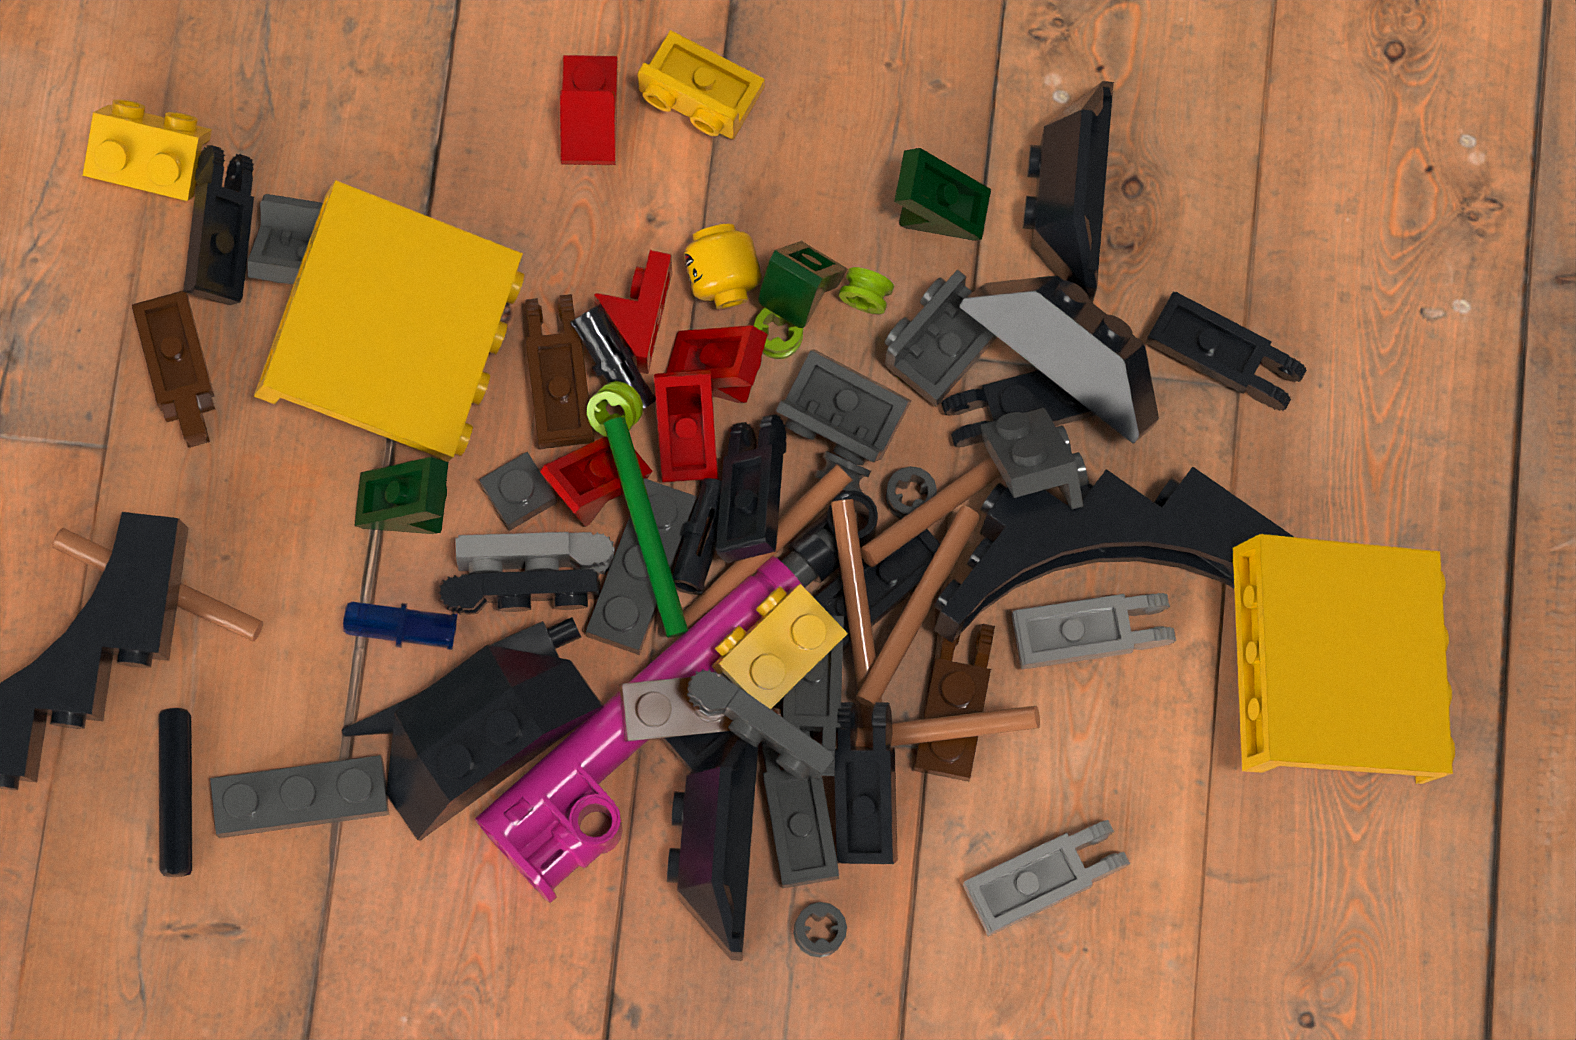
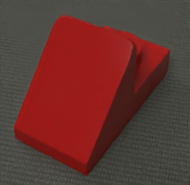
(588, 110)
(640, 320)
(729, 354)
(686, 425)
(588, 478)

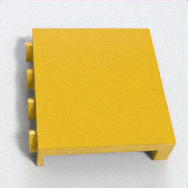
(392, 322)
(1342, 657)

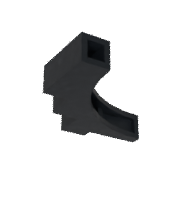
(1035, 534)
(125, 617)

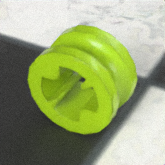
(866, 290)
(777, 347)
(614, 394)

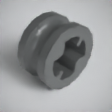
(853, 470)
(902, 480)
(818, 912)

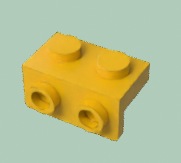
(700, 86)
(145, 149)
(779, 646)

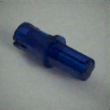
(400, 625)

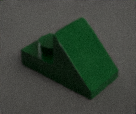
(940, 197)
(797, 281)
(403, 497)

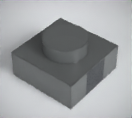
(518, 491)

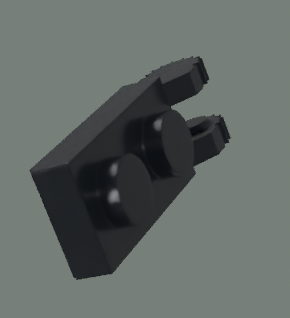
(220, 227)
(1223, 350)
(1011, 395)
(751, 490)
(517, 589)
(865, 790)

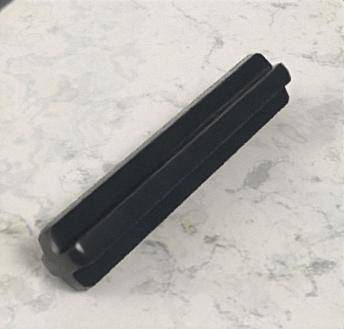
(175, 792)

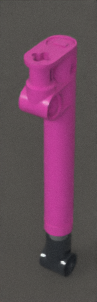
(542, 812)

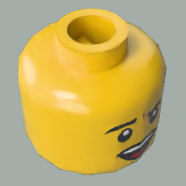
(722, 265)

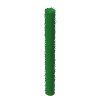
(646, 527)

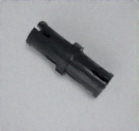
(609, 353)
(690, 568)

